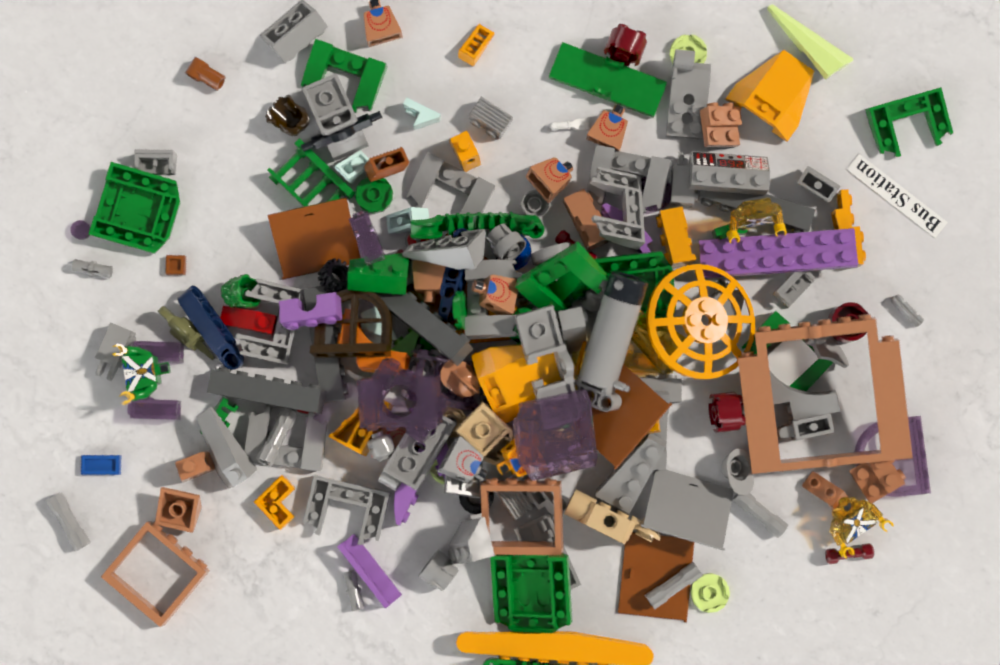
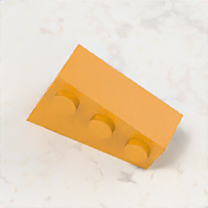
(675, 237)
(352, 435)

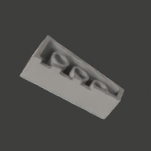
(630, 477)

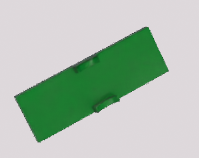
(607, 79)

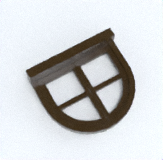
(355, 349)

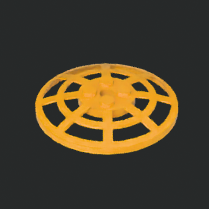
(692, 324)

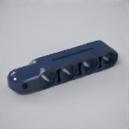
(449, 285)
(211, 327)

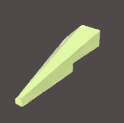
(820, 52)

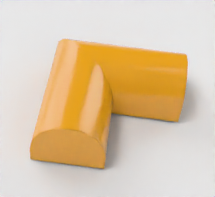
(271, 502)

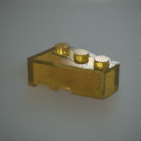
(641, 339)

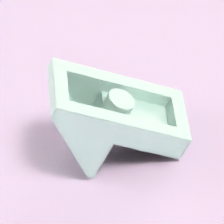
(425, 115)
(352, 166)

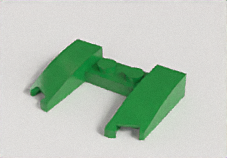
(369, 70)
(929, 102)
(575, 259)
(812, 374)

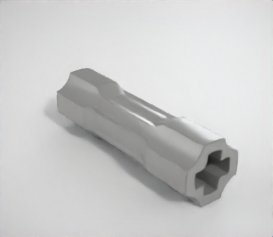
(273, 443)
(771, 522)
(75, 534)
(676, 583)

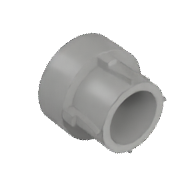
(505, 243)
(439, 571)

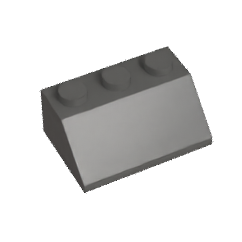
(294, 31)
(471, 542)

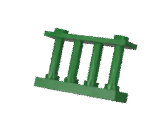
(315, 165)

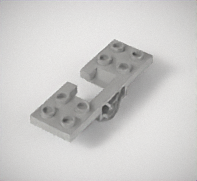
(541, 336)

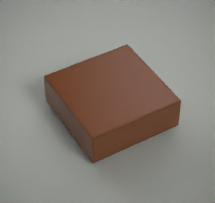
(175, 265)

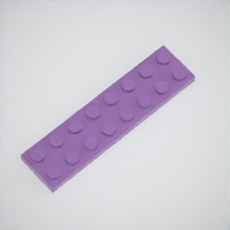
(780, 254)

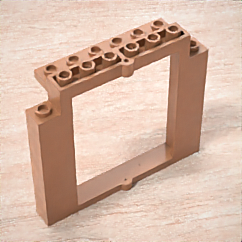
(887, 386)

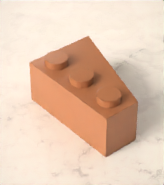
(581, 210)

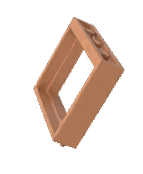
(526, 547)
(137, 599)

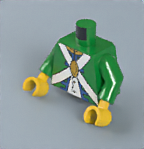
(141, 372)

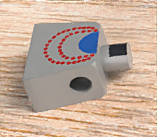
(462, 462)

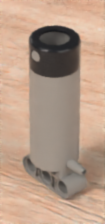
(611, 340)

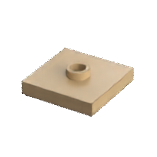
(483, 429)

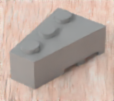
(572, 328)

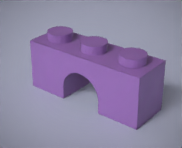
(326, 311)

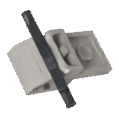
(336, 119)

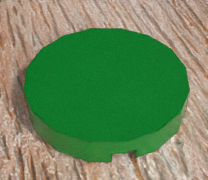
(374, 195)
(460, 309)

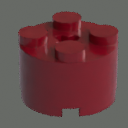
(626, 45)
(850, 310)
(726, 412)

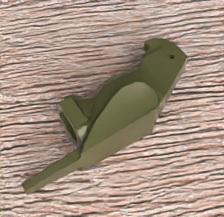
(185, 332)

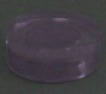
(80, 230)

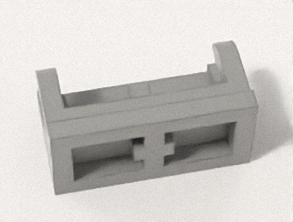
(156, 161)
(794, 287)

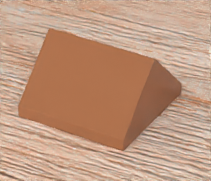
(178, 509)

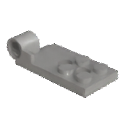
(692, 80)
(411, 466)

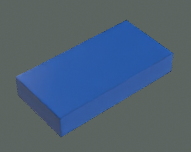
(101, 464)

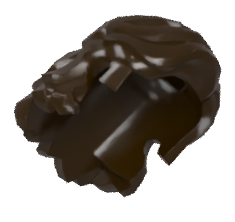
(288, 116)

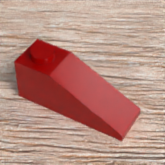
(248, 320)

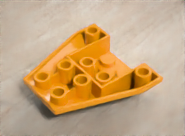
(775, 93)
(508, 378)

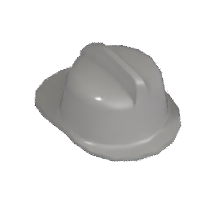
(738, 471)

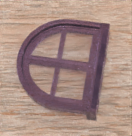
(918, 453)

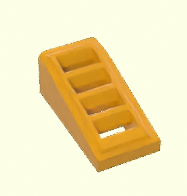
(470, 55)

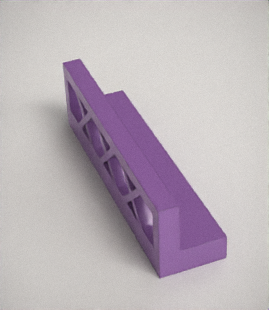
(369, 571)

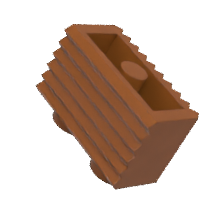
(386, 164)

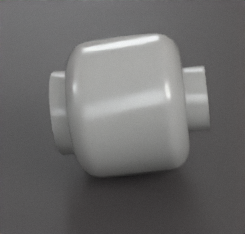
(381, 446)

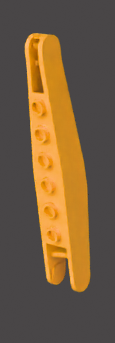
(559, 646)

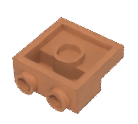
(721, 125)
(877, 479)

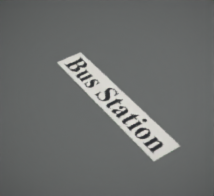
(897, 196)

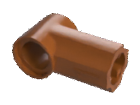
(202, 72)

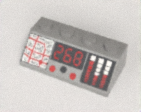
(729, 173)

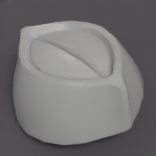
(534, 204)

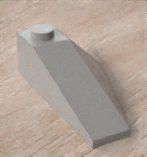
(456, 252)
(226, 453)

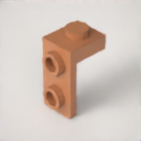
(824, 489)

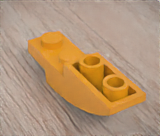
(844, 219)

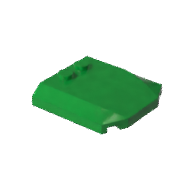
(136, 208)
(648, 266)
(531, 592)

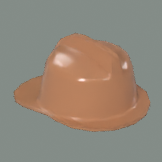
(460, 379)

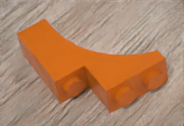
(369, 364)

